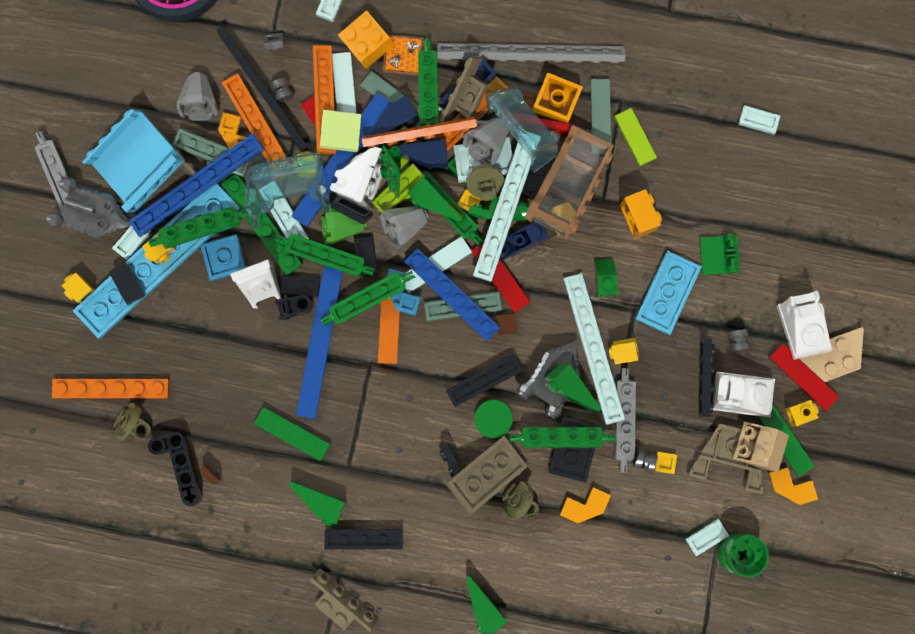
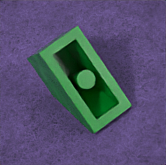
(605, 278)

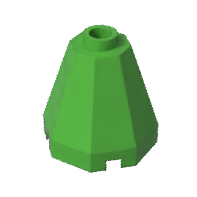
(338, 226)

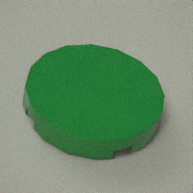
(493, 419)

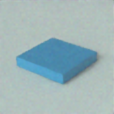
(223, 257)

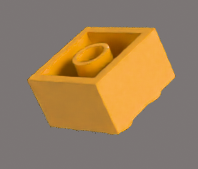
(366, 39)
(557, 99)
(640, 214)

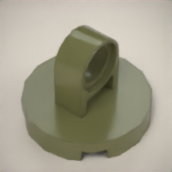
(485, 181)
(127, 423)
(518, 501)

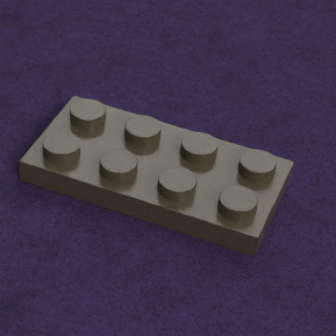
(486, 475)

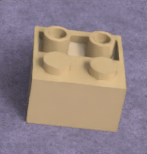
(761, 446)

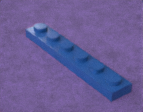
(452, 295)

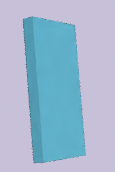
(668, 292)

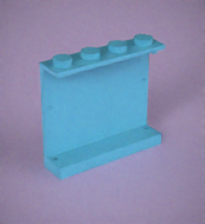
(134, 159)

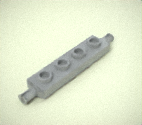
(52, 166)
(625, 430)

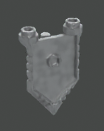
(87, 211)
(538, 383)

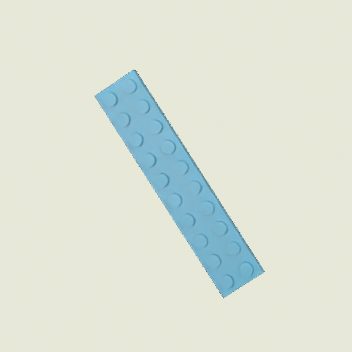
(106, 305)

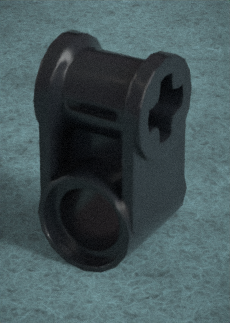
(291, 308)

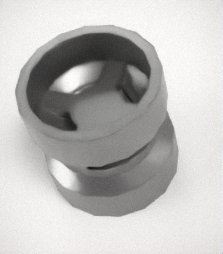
(281, 90)
(739, 340)
(645, 461)

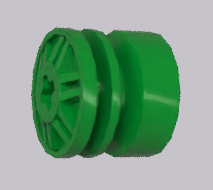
(754, 554)

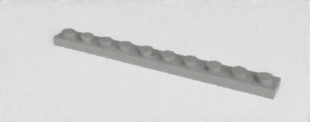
(531, 52)

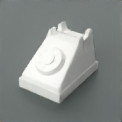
(360, 178)
(258, 282)
(805, 325)
(743, 394)

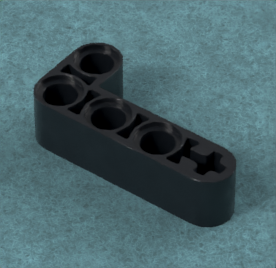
(180, 470)

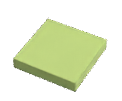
(340, 131)

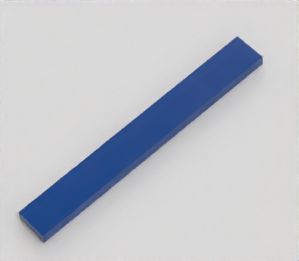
(196, 185)
(309, 208)
(319, 345)

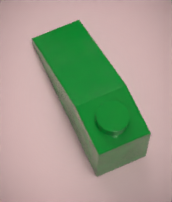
(429, 196)
(566, 383)
(321, 504)
(486, 614)

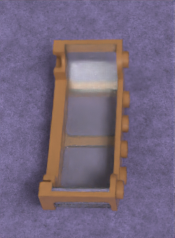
(570, 182)

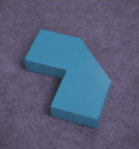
(403, 301)

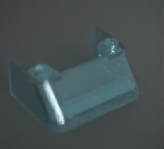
(523, 125)
(284, 179)

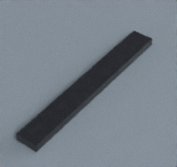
(262, 90)

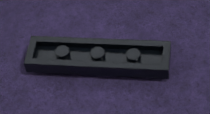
(484, 380)
(706, 387)
(363, 539)

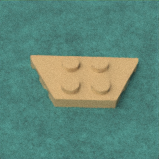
(843, 358)

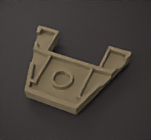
(721, 449)

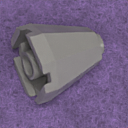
(197, 98)
(486, 141)
(403, 224)

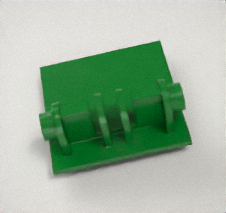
(391, 167)
(720, 255)

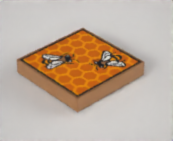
(403, 55)

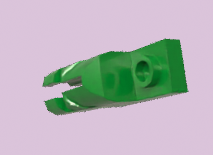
(479, 212)

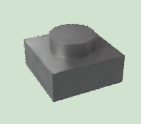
(274, 41)

